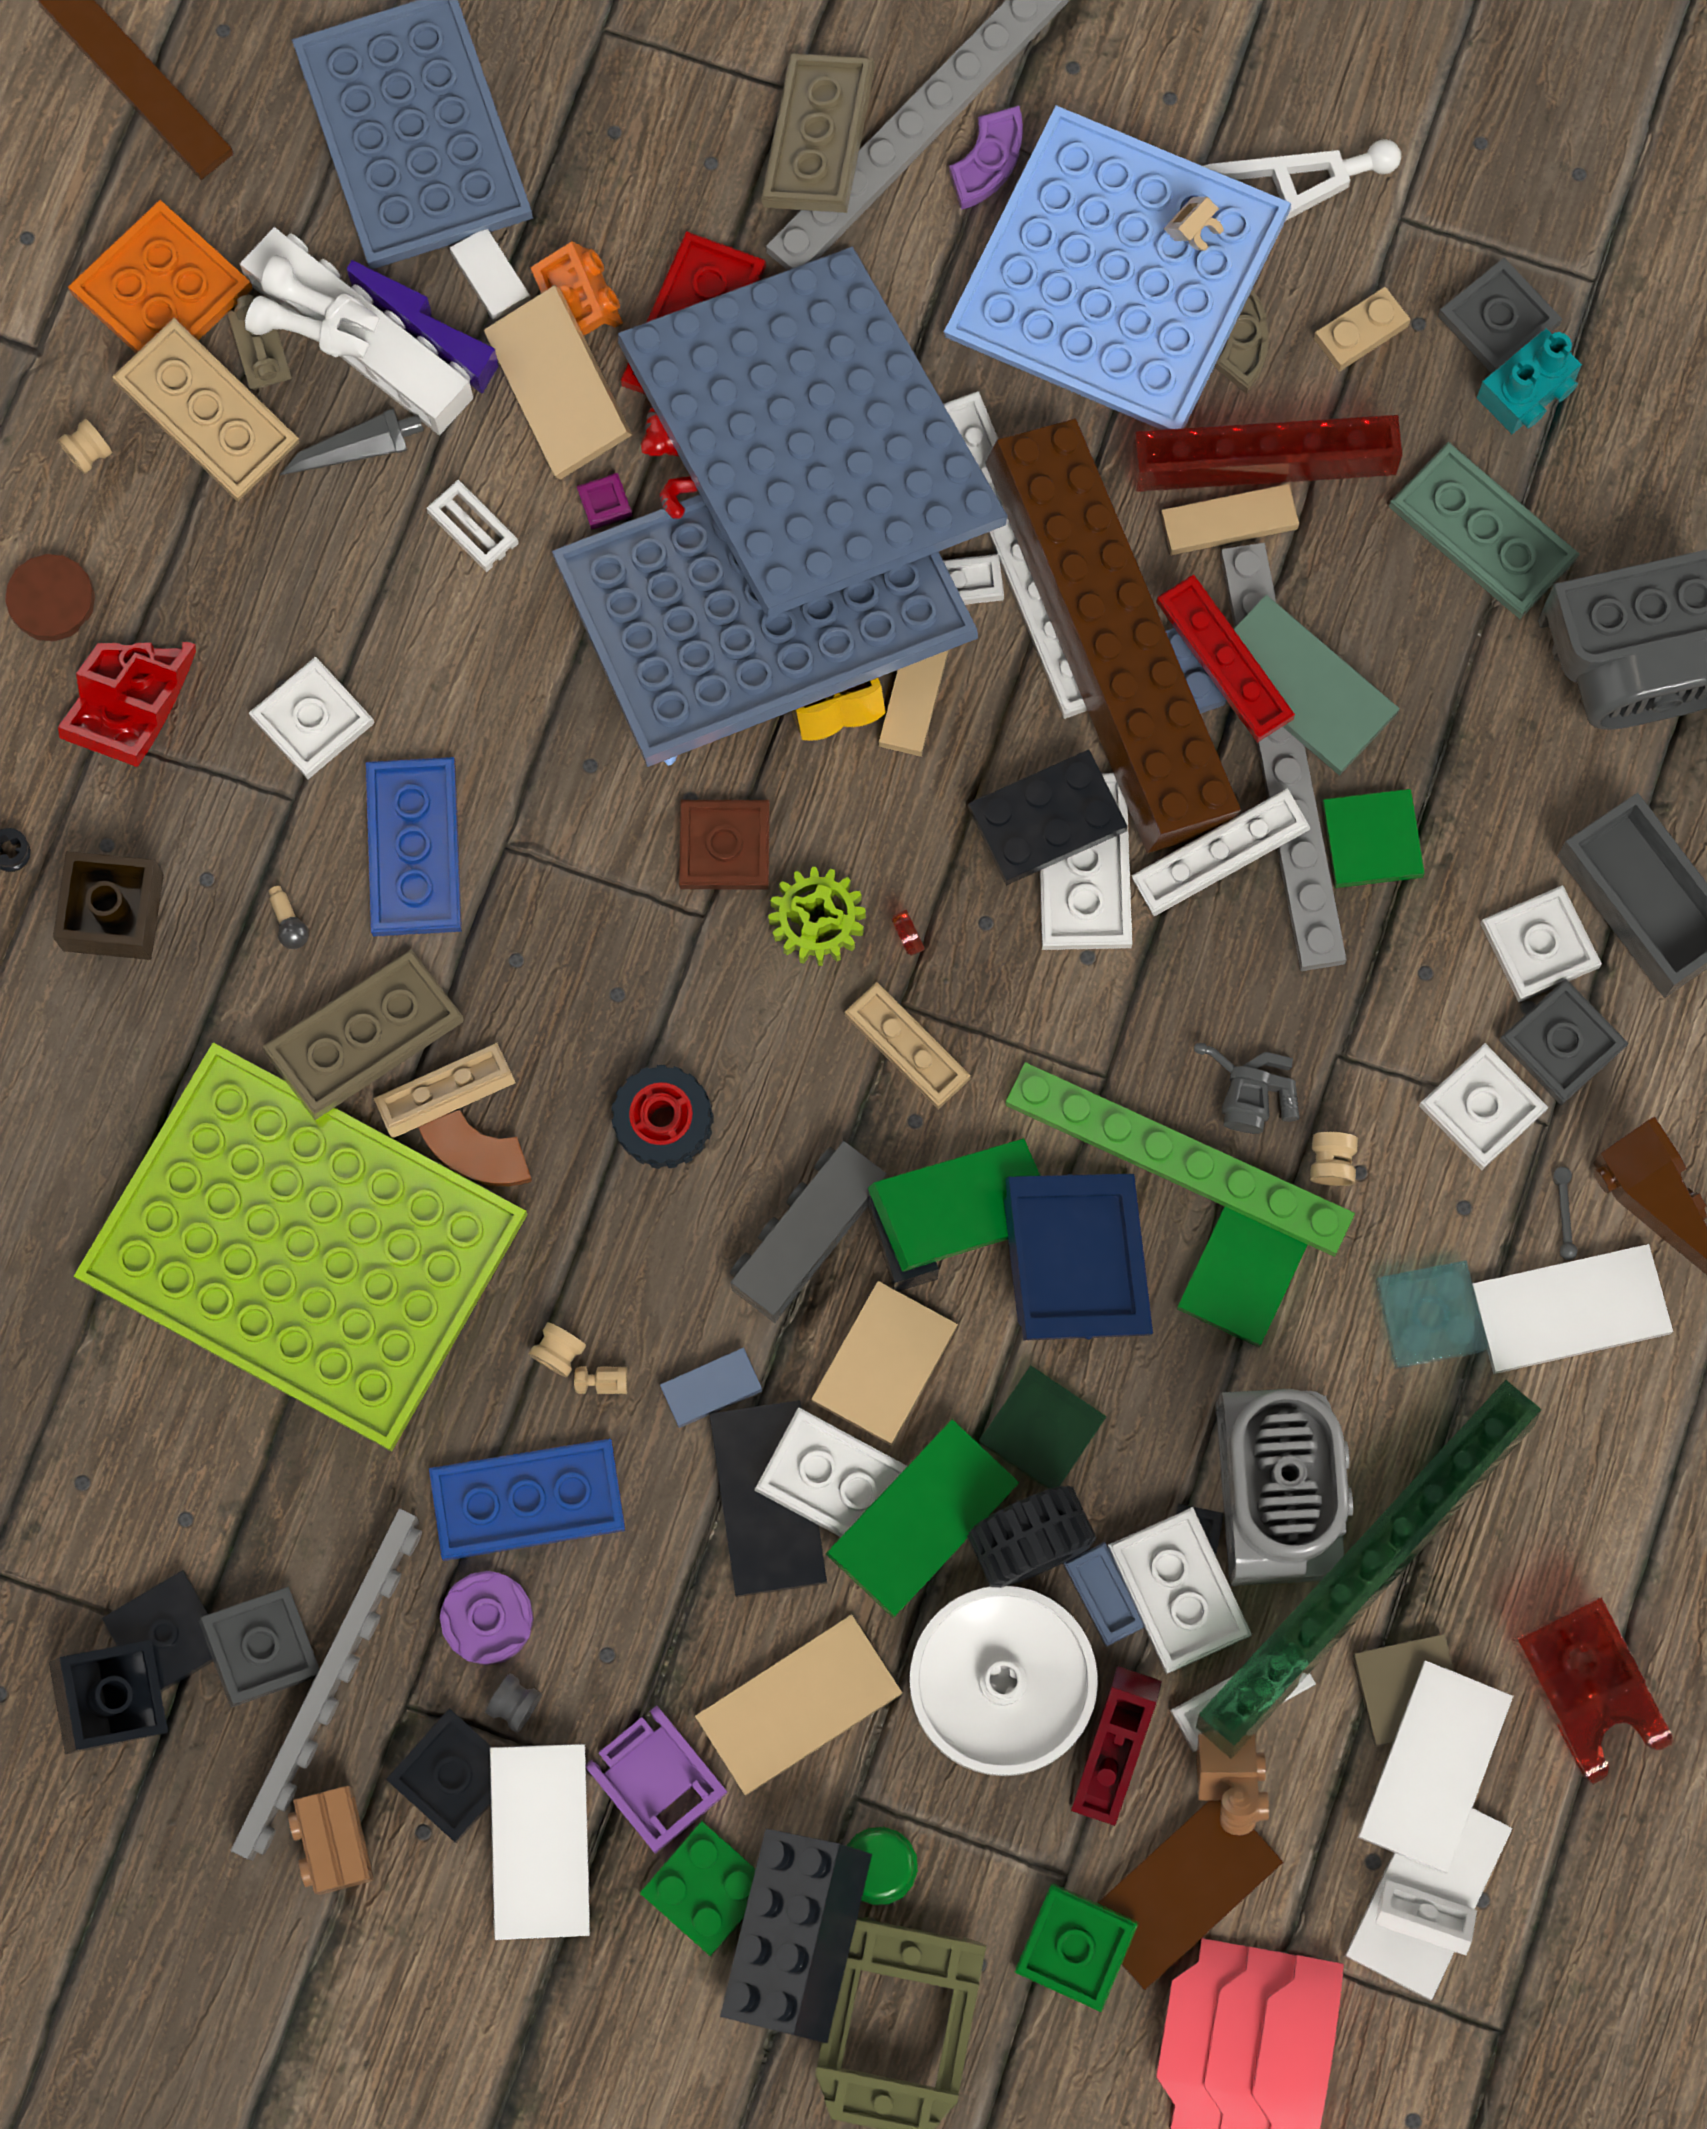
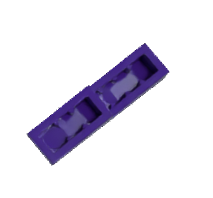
(415, 312)

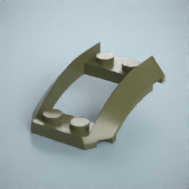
(920, 1958)

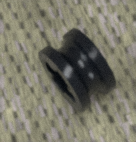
(19, 861)

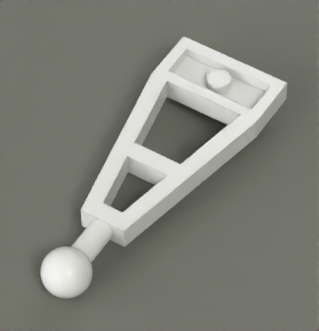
(1381, 157)

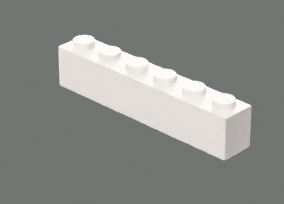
(395, 359)

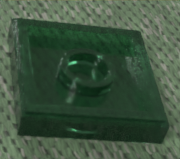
(1042, 1429)

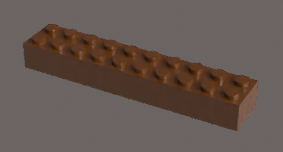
(1111, 635)

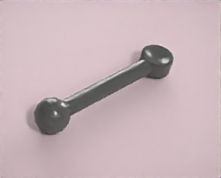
(1561, 1178)

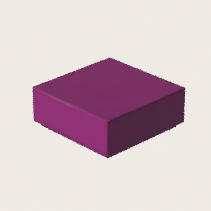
(604, 501)

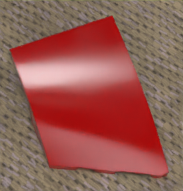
(125, 698)

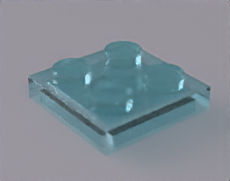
(1431, 1314)

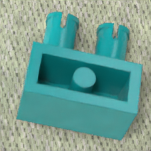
(1531, 381)

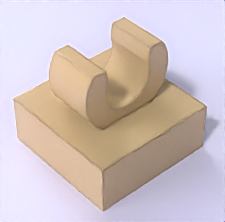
(1192, 219)

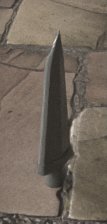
(366, 440)

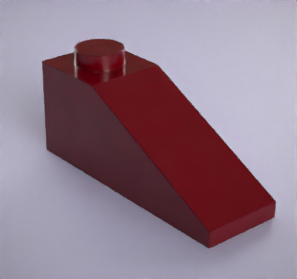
(1116, 1745)

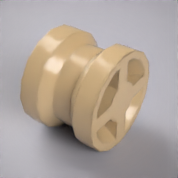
(84, 446)
(557, 1349)

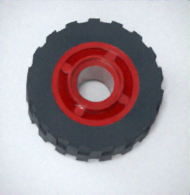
(658, 1089)

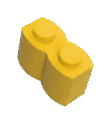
(847, 708)

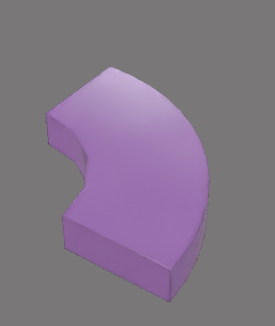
(991, 159)

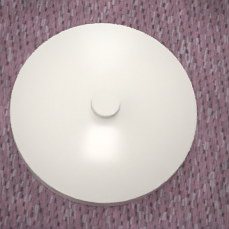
(1003, 1681)

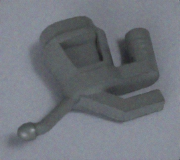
(1247, 1097)

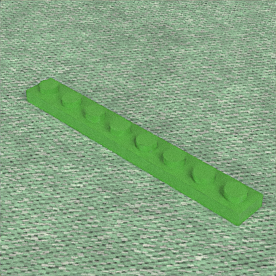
(1180, 1159)

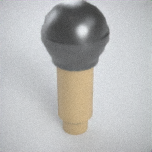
(292, 931)

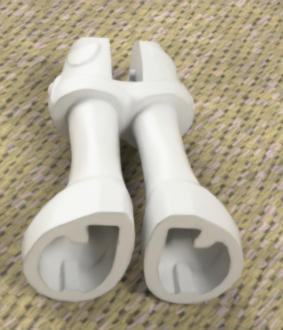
(281, 283)

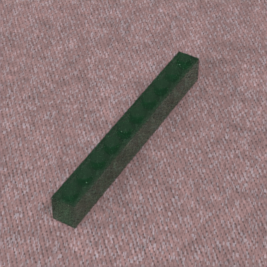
(1367, 1569)

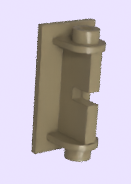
(260, 354)

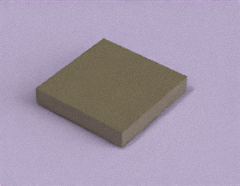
(1389, 1678)

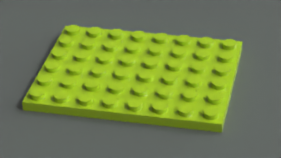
(301, 1247)

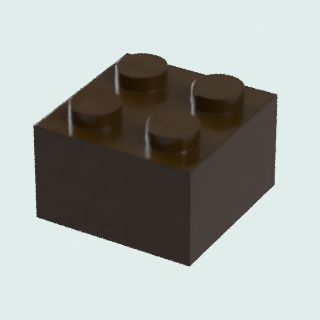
(108, 905)

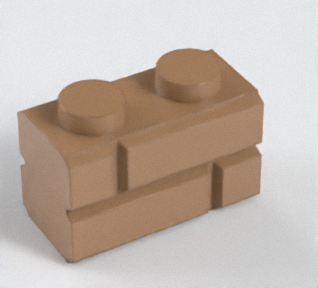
(331, 1841)

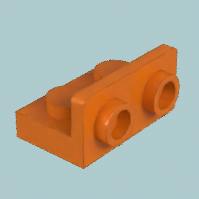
(581, 280)

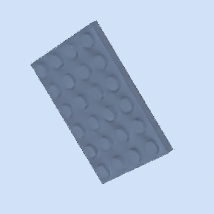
(412, 130)

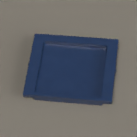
(1077, 1256)

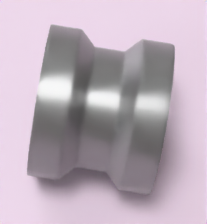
(513, 1703)

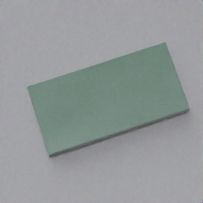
(1484, 530)
(1331, 702)

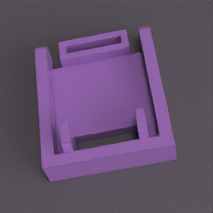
(650, 1774)

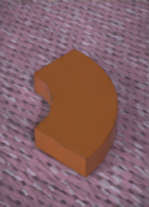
(475, 1155)

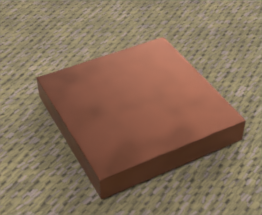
(724, 844)

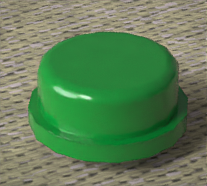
(891, 1865)

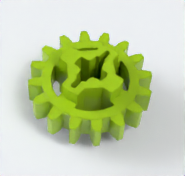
(832, 923)

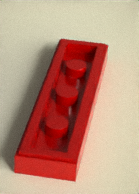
(1225, 658)

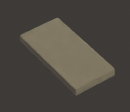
(818, 133)
(362, 1034)

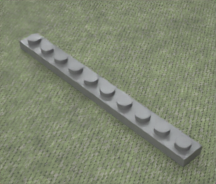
(917, 125)
(1283, 767)

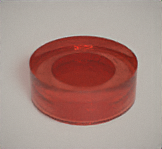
(907, 933)

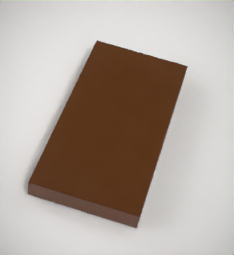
(1187, 1890)

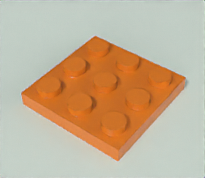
(157, 275)

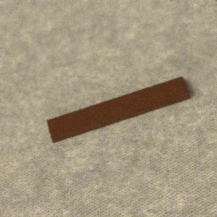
(140, 83)

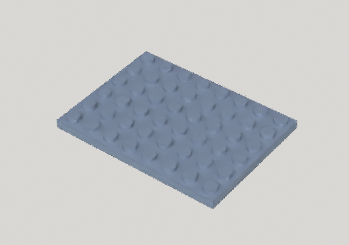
(811, 431)
(702, 657)

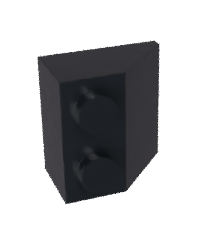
(108, 1696)

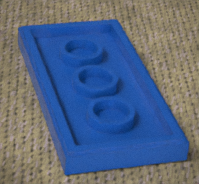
(413, 846)
(527, 1499)

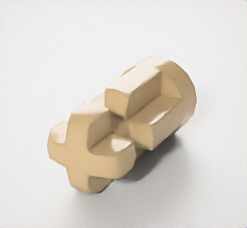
(606, 1380)

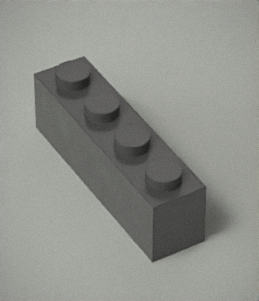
(807, 1232)

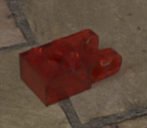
(1599, 1697)

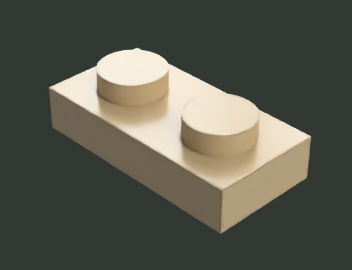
(1362, 329)

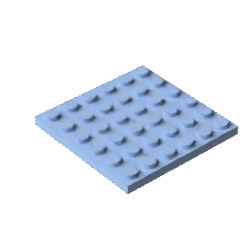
(1094, 286)

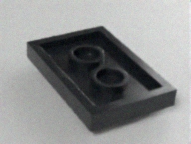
(1047, 817)

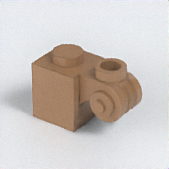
(1233, 1783)

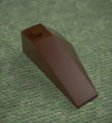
(1647, 1180)

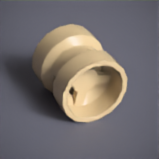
(1333, 1159)

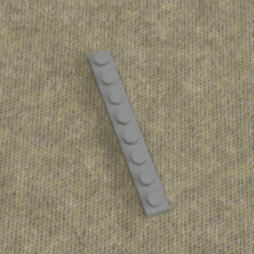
(319, 1703)

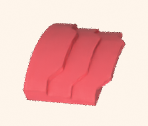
(1250, 2039)

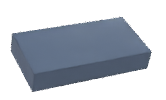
(711, 1387)
(1104, 1594)

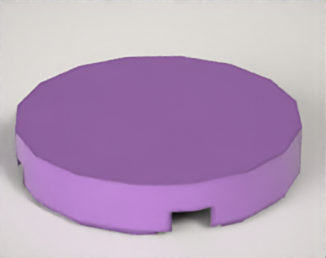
(486, 1618)

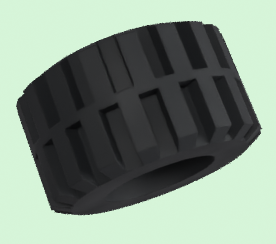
(1031, 1536)

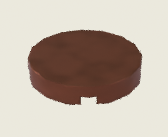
(50, 597)

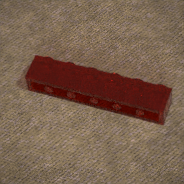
(1267, 453)

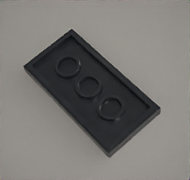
(766, 1541)

